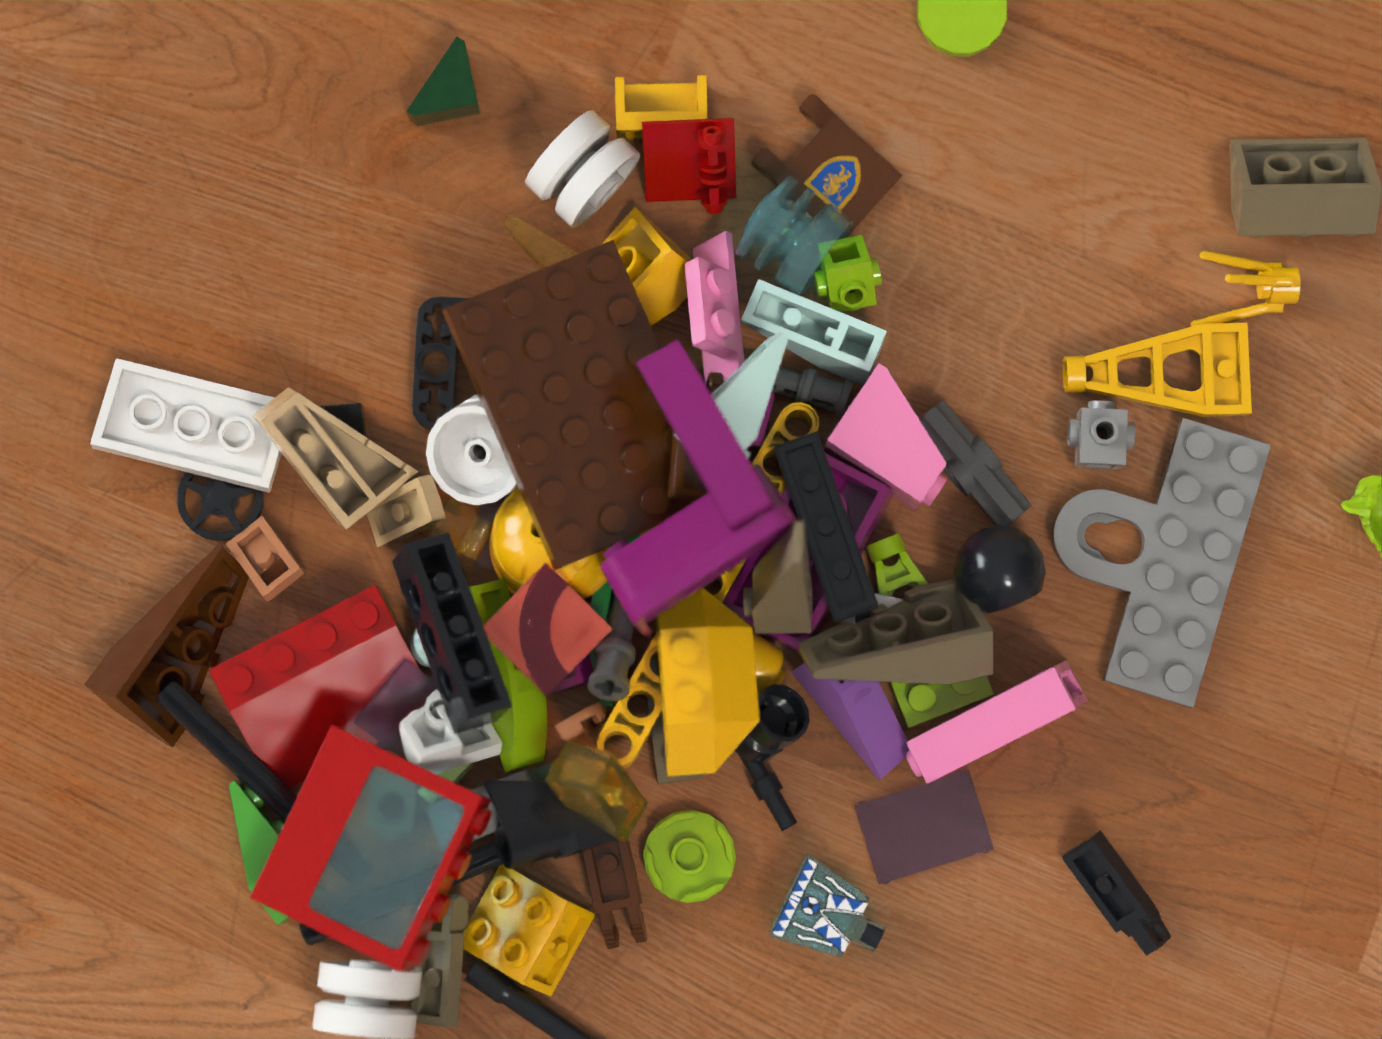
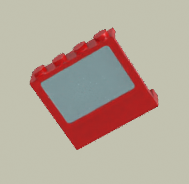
(372, 850)

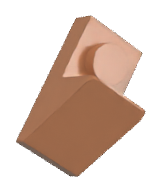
(265, 558)

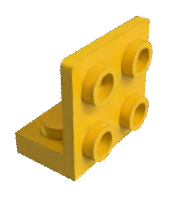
(526, 930)

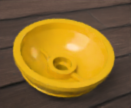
(520, 553)

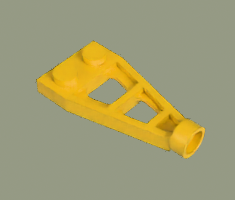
(1223, 367)

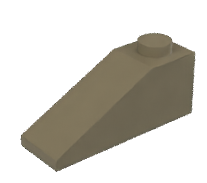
(782, 586)

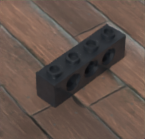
(451, 633)

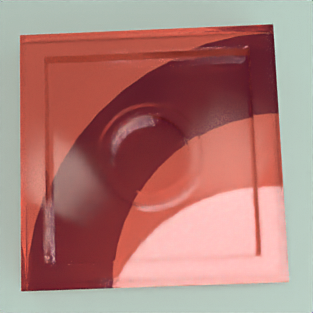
(546, 629)

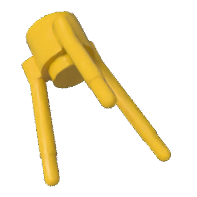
(1274, 283)

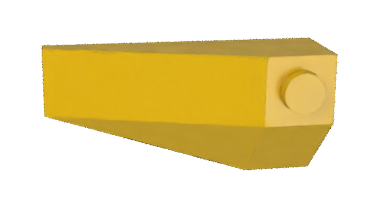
(652, 264)

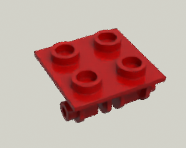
(690, 161)

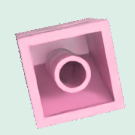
(889, 442)

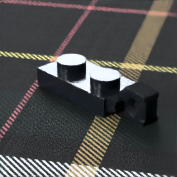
(1117, 892)

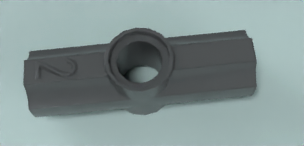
(974, 466)

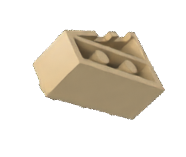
(332, 458)

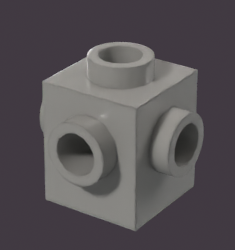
(1093, 451)

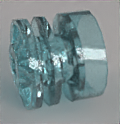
(792, 235)

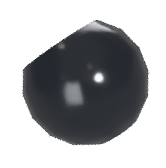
(999, 568)

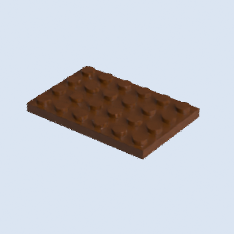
(570, 402)

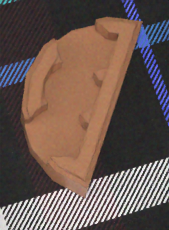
(581, 722)

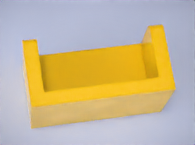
(657, 103)

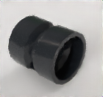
(781, 723)

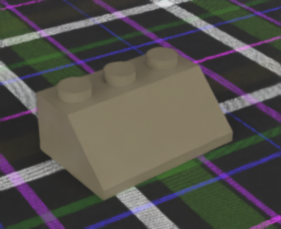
(1304, 187)

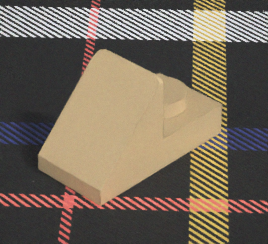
(406, 511)

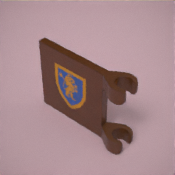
(834, 166)

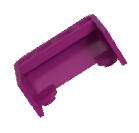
(687, 554)

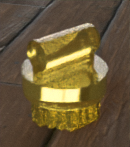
(465, 528)

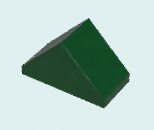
(448, 91)

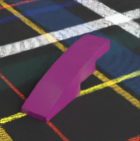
(704, 435)

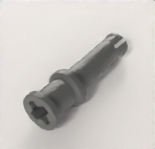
(813, 389)
(613, 656)

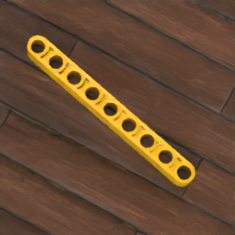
(644, 680)

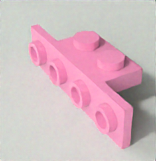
(715, 305)

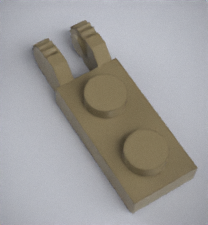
(443, 969)

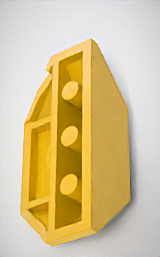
(705, 683)

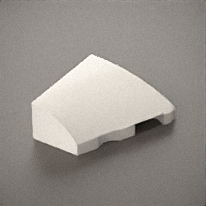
(434, 746)

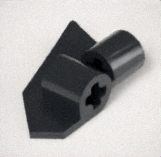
(538, 824)

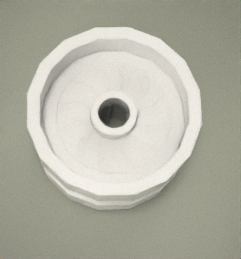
(582, 168)
(468, 457)
(366, 1003)

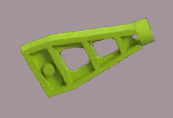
(919, 700)

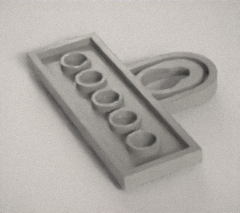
(1184, 559)

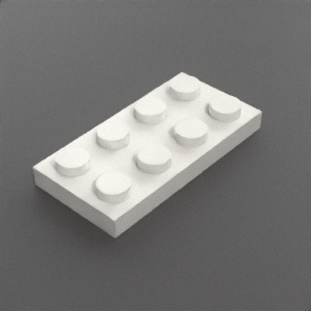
(186, 425)

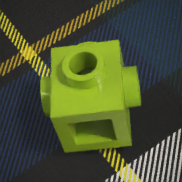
(848, 276)

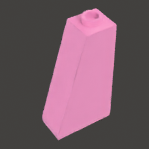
(995, 722)

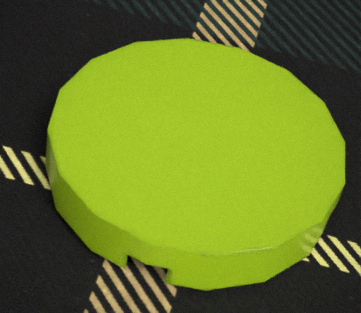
(961, 26)
(689, 856)

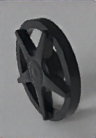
(219, 500)

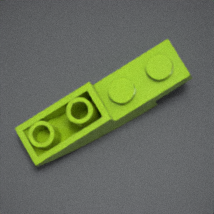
(525, 723)

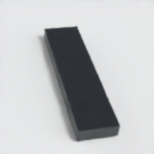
(826, 527)

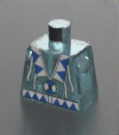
(824, 912)

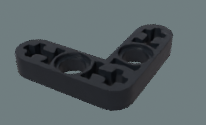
(426, 329)

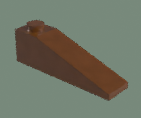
(171, 645)

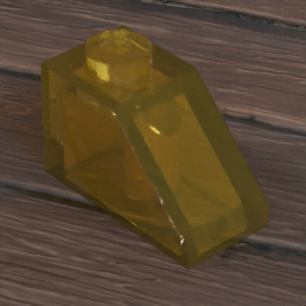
(597, 789)

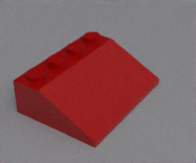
(312, 678)

